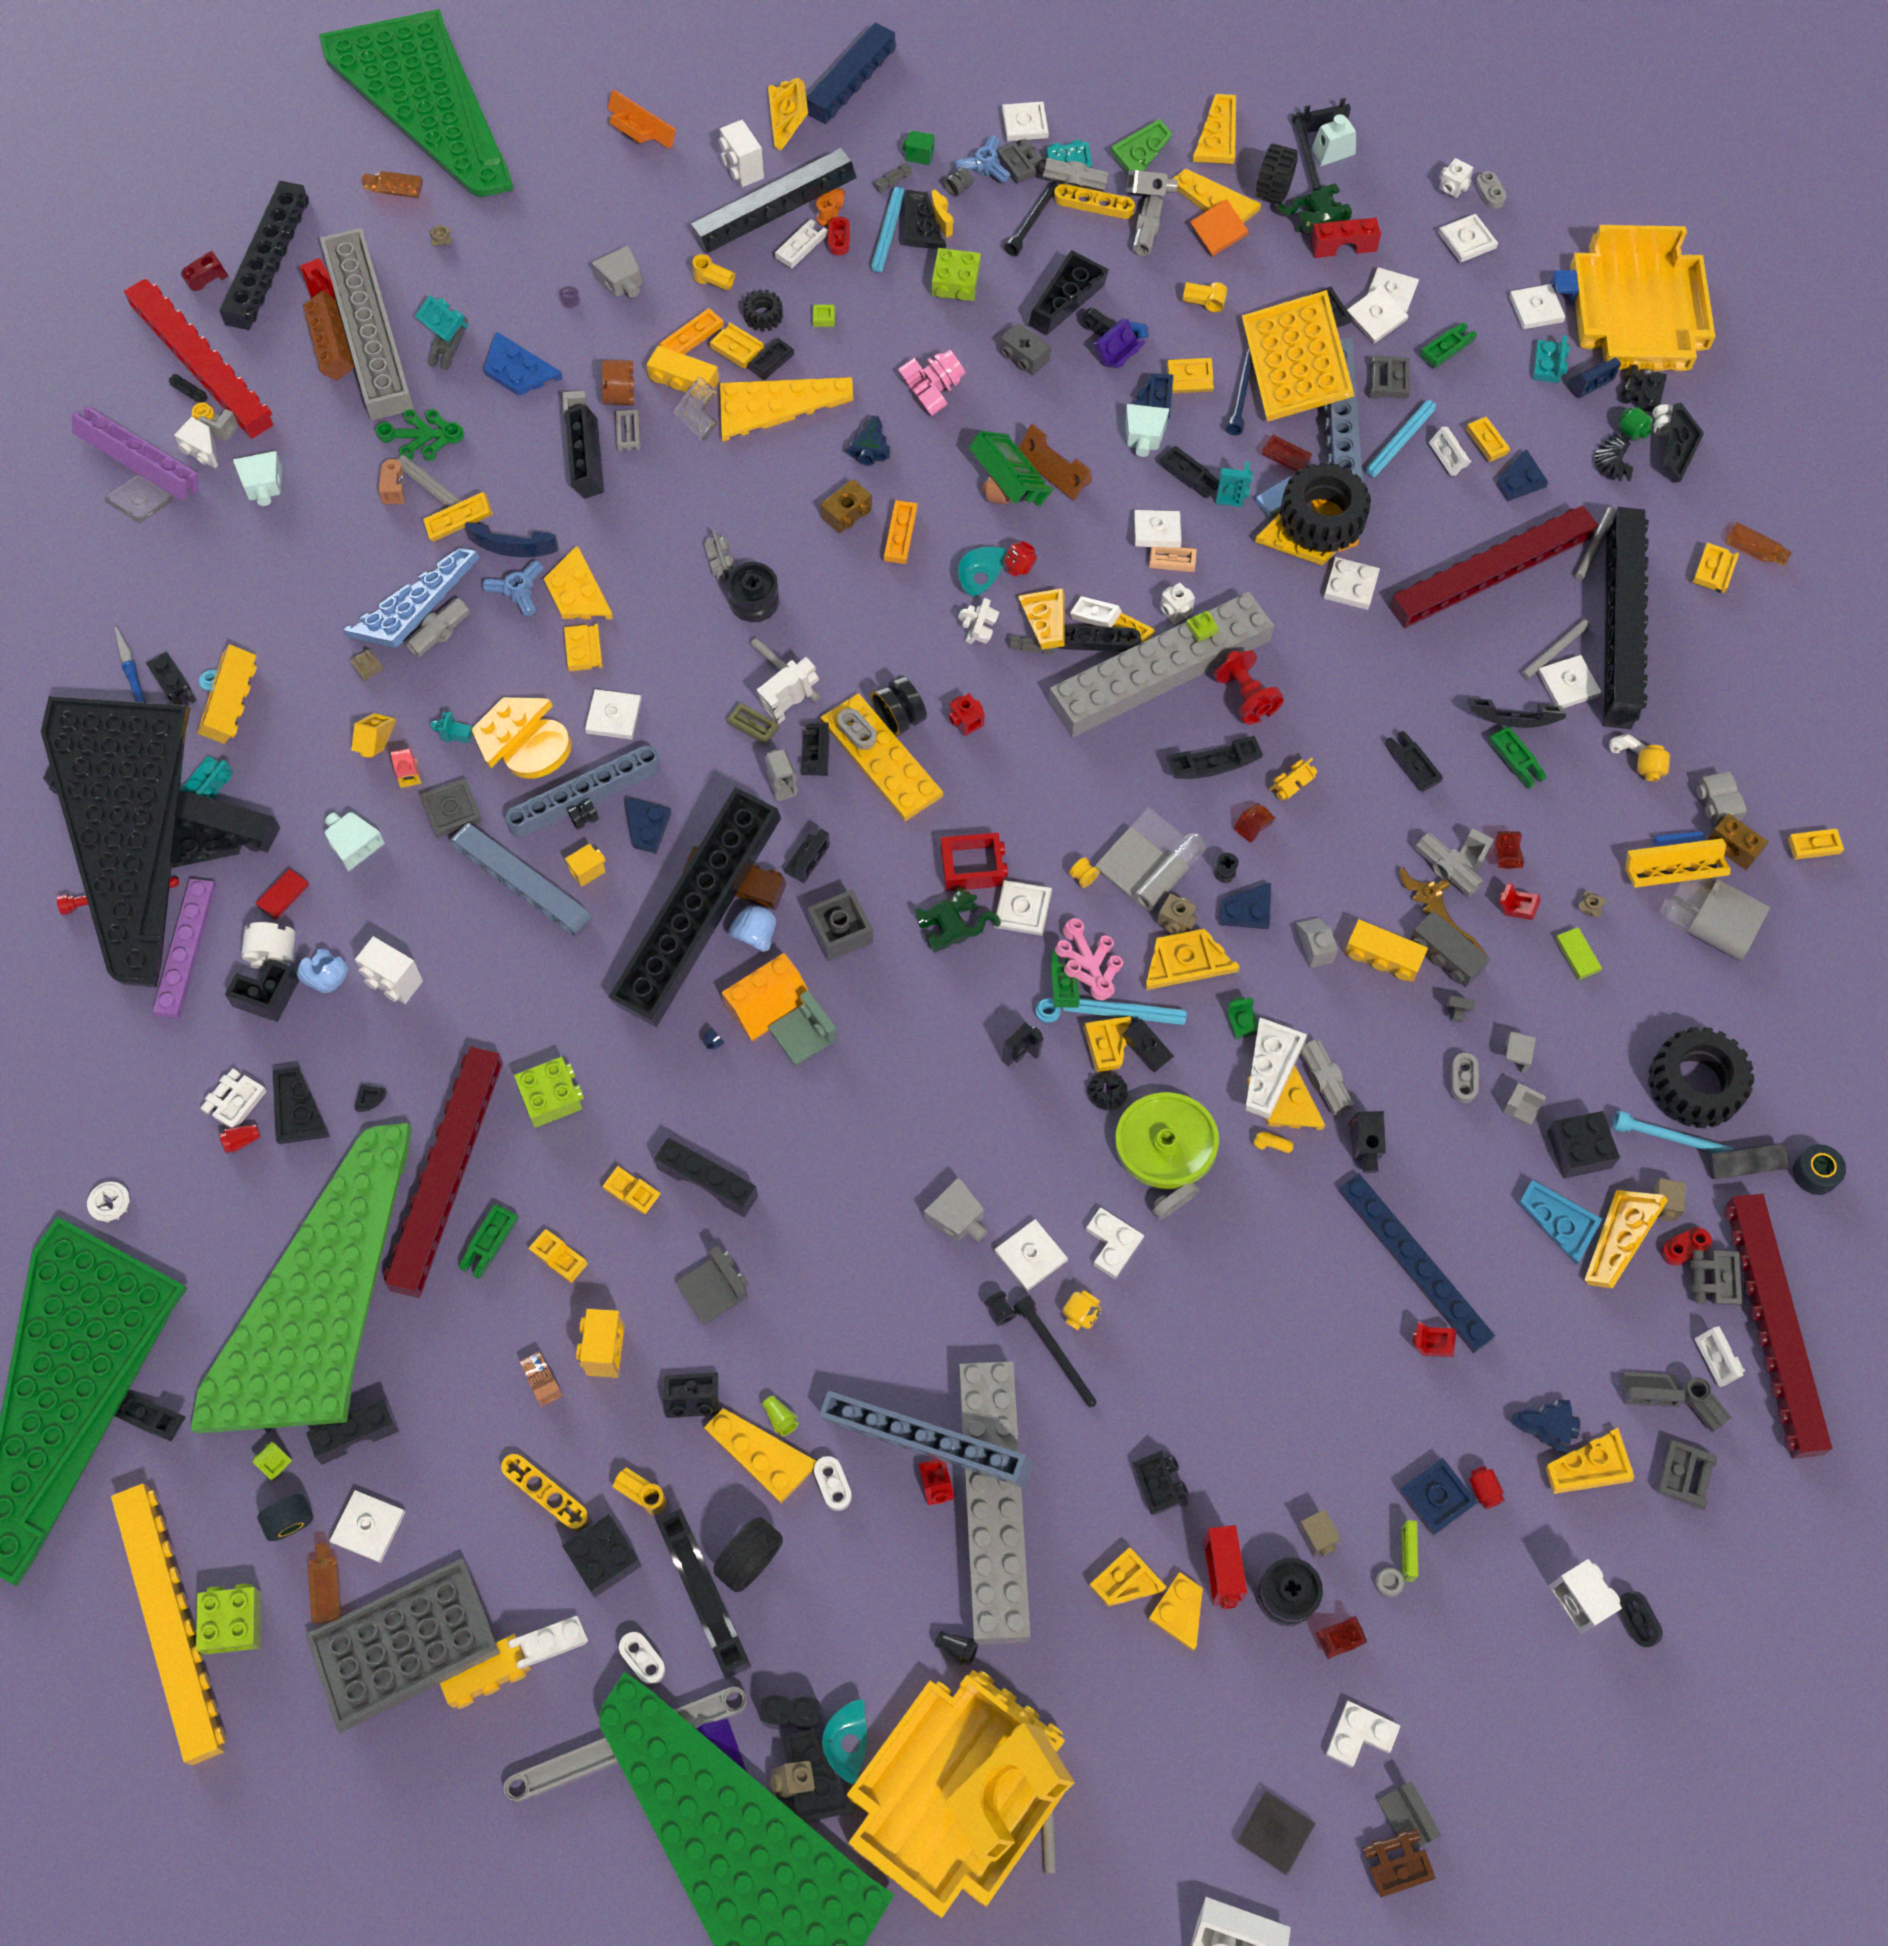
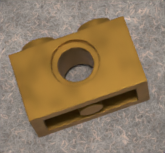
(835, 510)
(1741, 842)

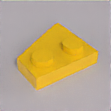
(1107, 1042)
(1126, 1580)
(1180, 1611)

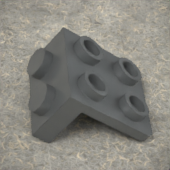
(713, 1286)

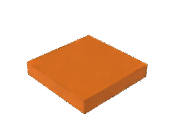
(1219, 227)

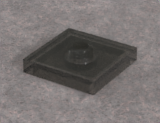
(1275, 1832)

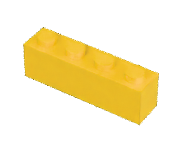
(227, 694)

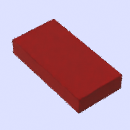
(282, 894)

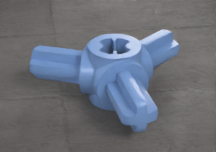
(986, 161)
(517, 587)

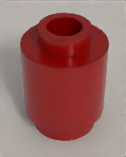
(1486, 1487)

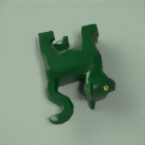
(1319, 208)
(950, 922)

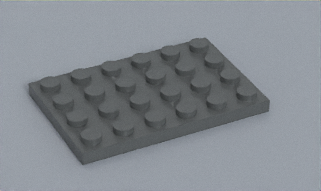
(401, 1645)

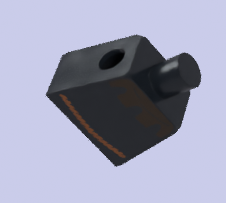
(1370, 1129)

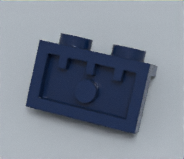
(1594, 377)

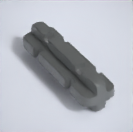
(893, 177)
(1028, 644)

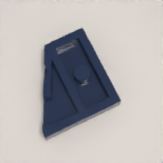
(1157, 392)
(1521, 478)
(647, 824)
(1247, 908)

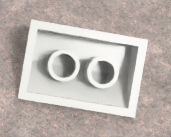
(1231, 1926)

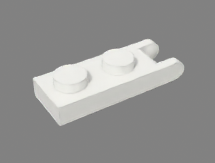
(800, 244)
(550, 1641)

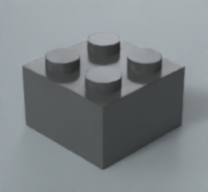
(840, 925)

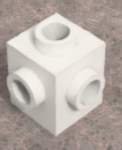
(1455, 178)
(1177, 603)

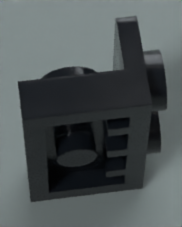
(808, 856)
(1023, 1040)
(691, 1395)
(1161, 1482)

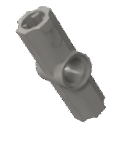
(1075, 174)
(1147, 225)
(437, 627)
(1449, 864)
(1326, 1077)

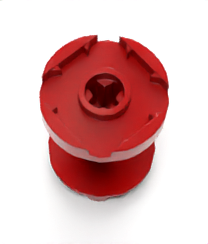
(1257, 698)

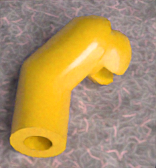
(1266, 1139)

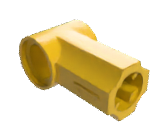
(707, 272)
(1211, 296)
(638, 1491)

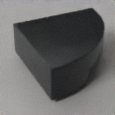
(369, 1098)

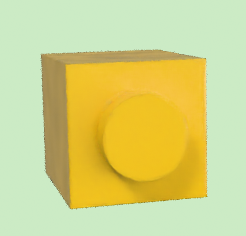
(586, 864)

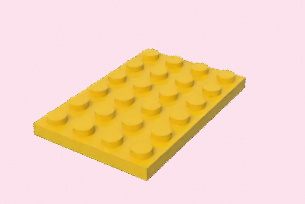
(1297, 356)

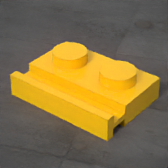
(736, 345)
(1191, 375)
(1715, 568)
(583, 647)

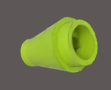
(780, 1416)

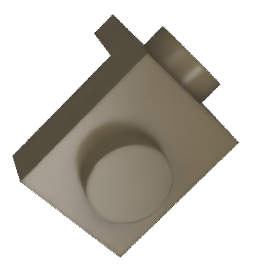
(792, 1779)

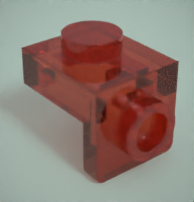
(1253, 821)
(1508, 850)
(1341, 1638)

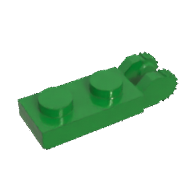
(1447, 345)
(1517, 756)
(1064, 987)
(489, 1239)

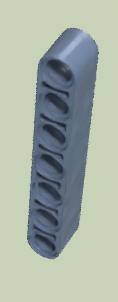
(589, 781)
(520, 879)

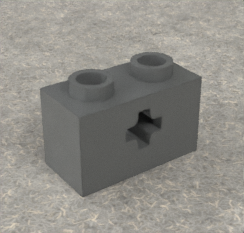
(1025, 349)

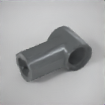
(1707, 1405)

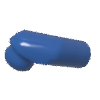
(1140, 328)

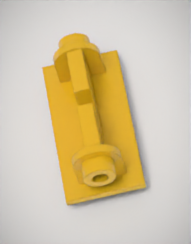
(1286, 784)

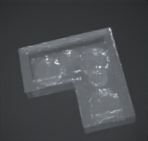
(692, 407)

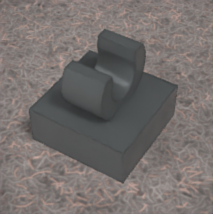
(1459, 1007)

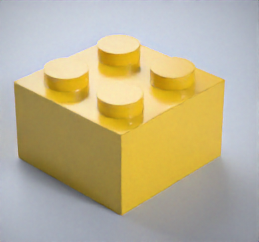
(601, 1343)

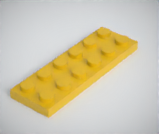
(887, 762)

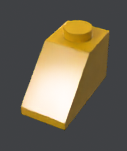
(372, 734)

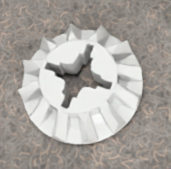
(97, 1200)

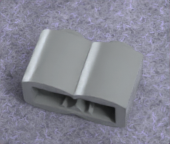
(781, 774)
(1721, 797)

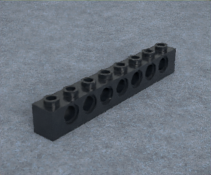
(264, 255)

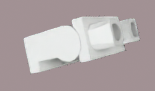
(787, 688)

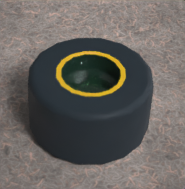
(1820, 1160)
(285, 1517)

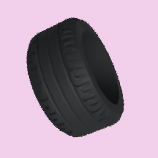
(747, 1554)

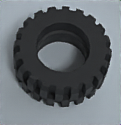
(1329, 484)
(1718, 1054)

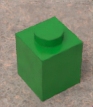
(919, 147)

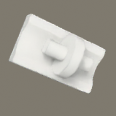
(976, 619)

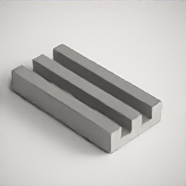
(628, 444)

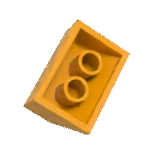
(765, 996)

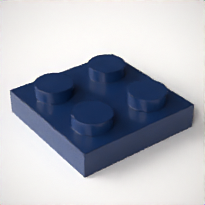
(1438, 1496)

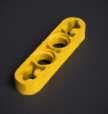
(1095, 198)
(547, 1489)

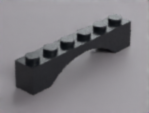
(703, 1594)

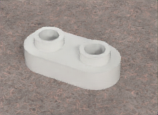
(832, 1484)
(642, 1658)

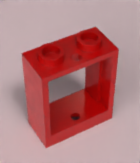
(977, 879)
(1224, 1566)

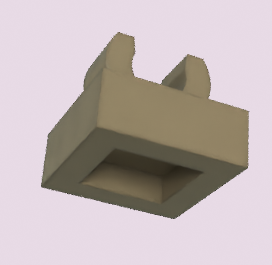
(366, 665)

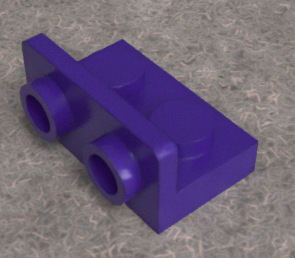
(1118, 344)

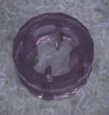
(569, 302)

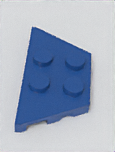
(517, 367)

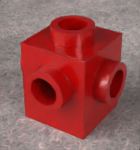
(966, 714)

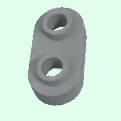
(1490, 190)
(858, 730)
(1465, 1079)
(1166, 1205)

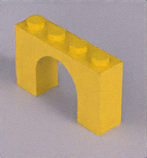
(976, 1799)

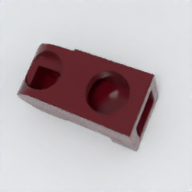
(203, 271)

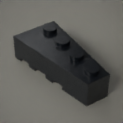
(1067, 291)

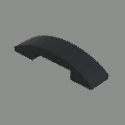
(1545, 714)
(1215, 761)
(150, 1417)

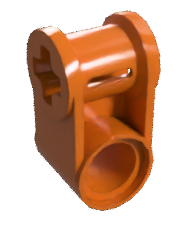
(829, 205)

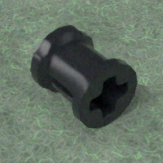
(1224, 861)
(1000, 1308)

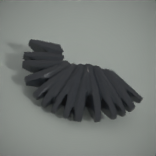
(1611, 457)

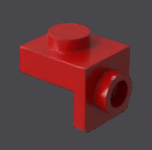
(1519, 903)
(1434, 1341)

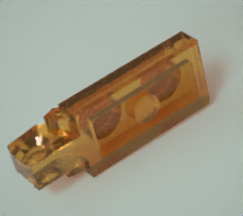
(393, 183)
(1757, 545)
(324, 1586)

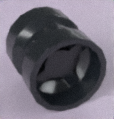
(583, 814)

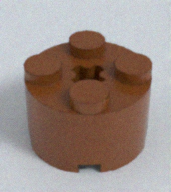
(617, 382)

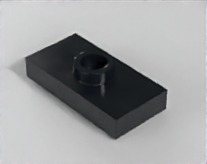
(771, 359)
(1147, 1045)

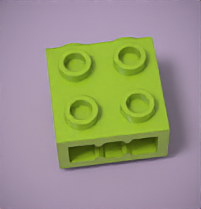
(956, 274)
(549, 1091)
(228, 1619)

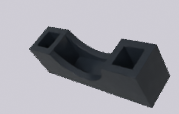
(724, 1185)

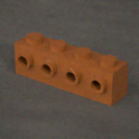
(328, 336)

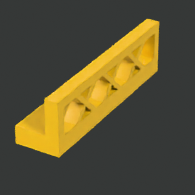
(1674, 859)

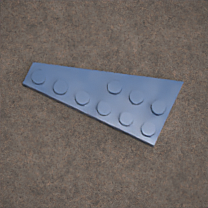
(410, 604)

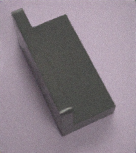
(1652, 1389)
(1408, 1812)

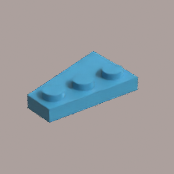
(1561, 1219)

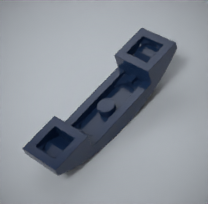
(512, 546)

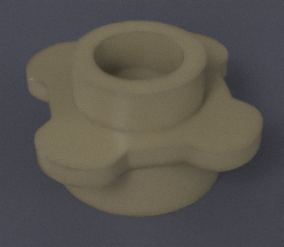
(440, 235)
(1589, 909)

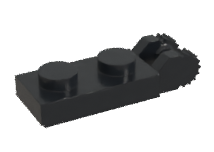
(1189, 471)
(170, 678)
(1414, 761)

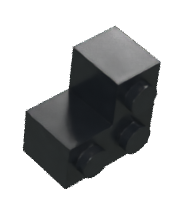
(268, 995)

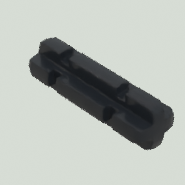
(188, 388)

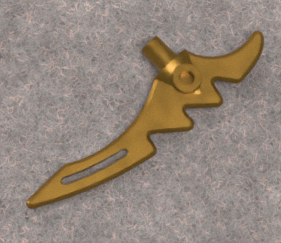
(1431, 894)

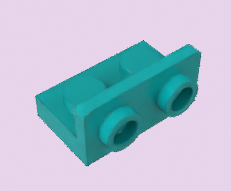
(1075, 151)
(440, 318)
(1550, 360)
(1233, 486)
(209, 778)

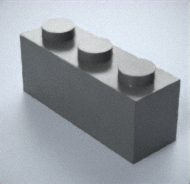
(1450, 949)

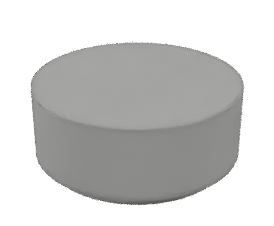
(1389, 1582)

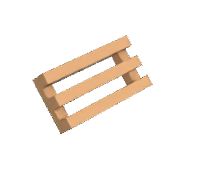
(1172, 561)

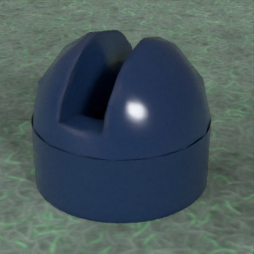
(712, 1039)

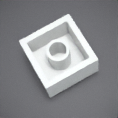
(741, 153)
(388, 970)
(1585, 1596)

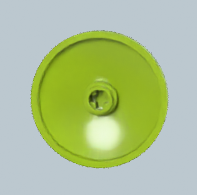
(1167, 1140)

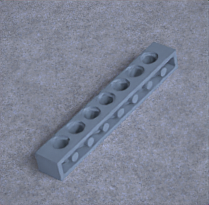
(1343, 423)
(926, 1439)

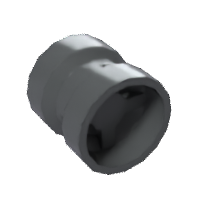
(960, 180)

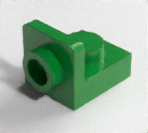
(1242, 1017)

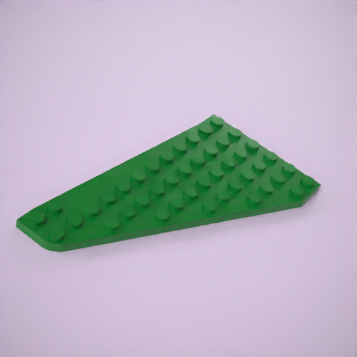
(420, 86)
(75, 1354)
(735, 1846)

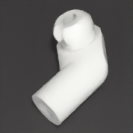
(1625, 741)

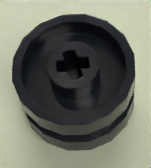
(753, 592)
(898, 705)
(1281, 1605)

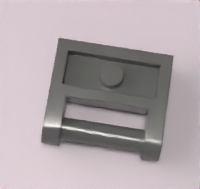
(1396, 377)
(1678, 1474)

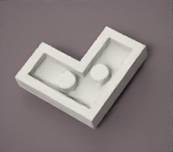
(1120, 1242)
(1360, 1726)

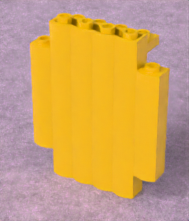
(1643, 298)
(913, 1775)

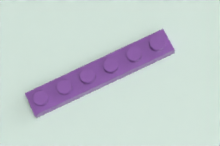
(184, 949)

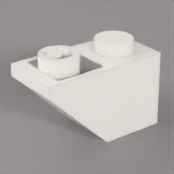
(197, 440)

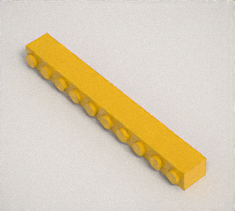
(168, 1624)

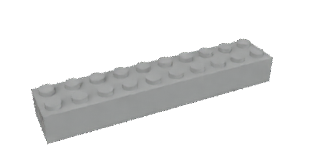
(366, 324)
(1157, 666)
(994, 1510)

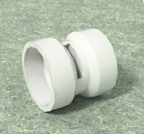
(1662, 418)

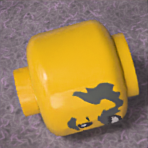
(1082, 1310)

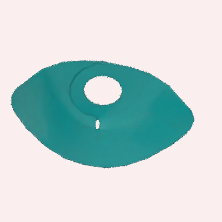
(980, 560)
(844, 1722)

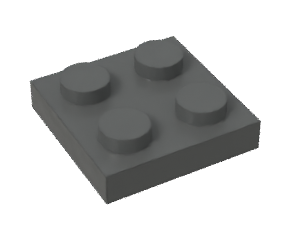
(450, 807)

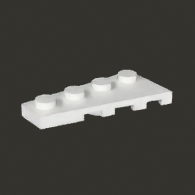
(1273, 1062)

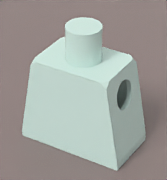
(1334, 141)
(1145, 427)
(260, 476)
(352, 838)

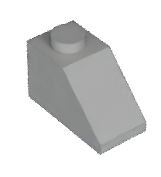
(1317, 942)

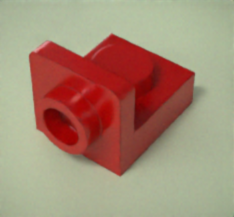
(936, 1482)

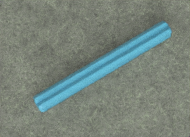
(887, 229)
(1400, 438)
(1135, 1011)

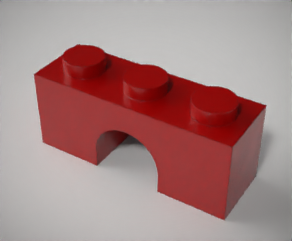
(1330, 236)

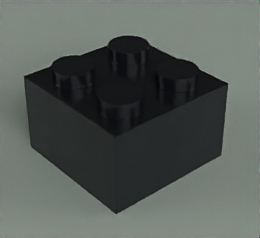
(1583, 1144)
(601, 1555)

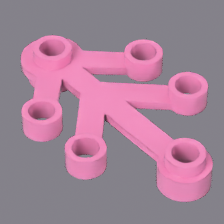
(1100, 986)

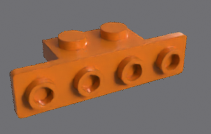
(638, 122)

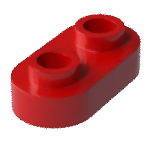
(839, 235)
(1686, 1243)

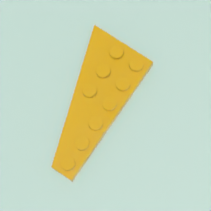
(775, 402)

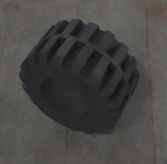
(1276, 173)

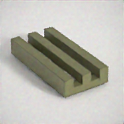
(764, 739)

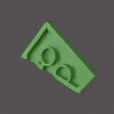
(1141, 147)

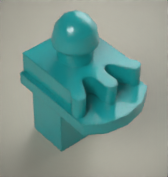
(451, 730)

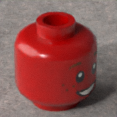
(1020, 558)

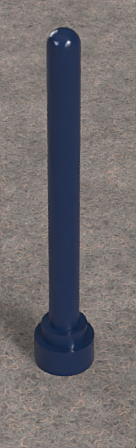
(1235, 423)

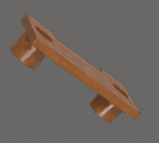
(1064, 475)

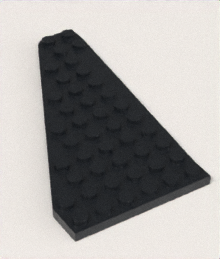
(120, 799)

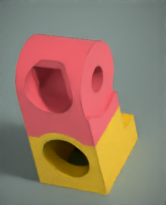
(405, 766)

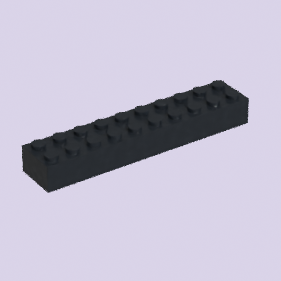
(1625, 619)
(695, 907)

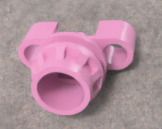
(931, 380)

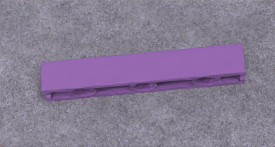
(135, 453)

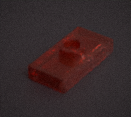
(1286, 453)

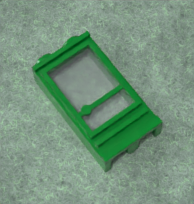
(1009, 467)

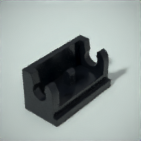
(1315, 119)
(816, 749)

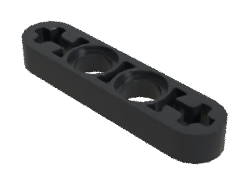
(1097, 635)

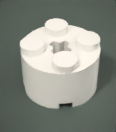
(267, 942)

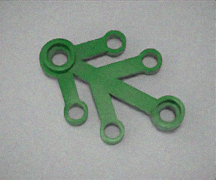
(448, 433)

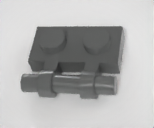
(1016, 160)
(1725, 1277)

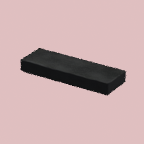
(1748, 1160)

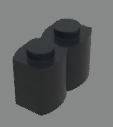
(780, 1712)

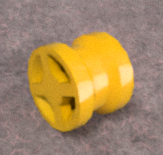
(1084, 872)

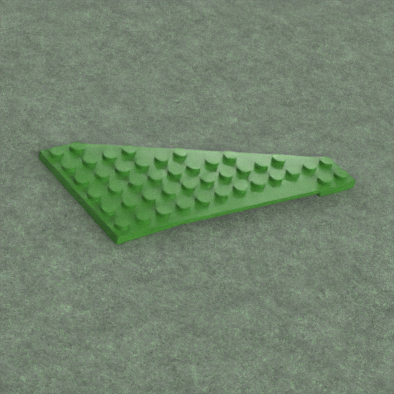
(304, 1330)

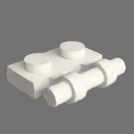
(239, 1101)

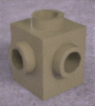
(1177, 915)

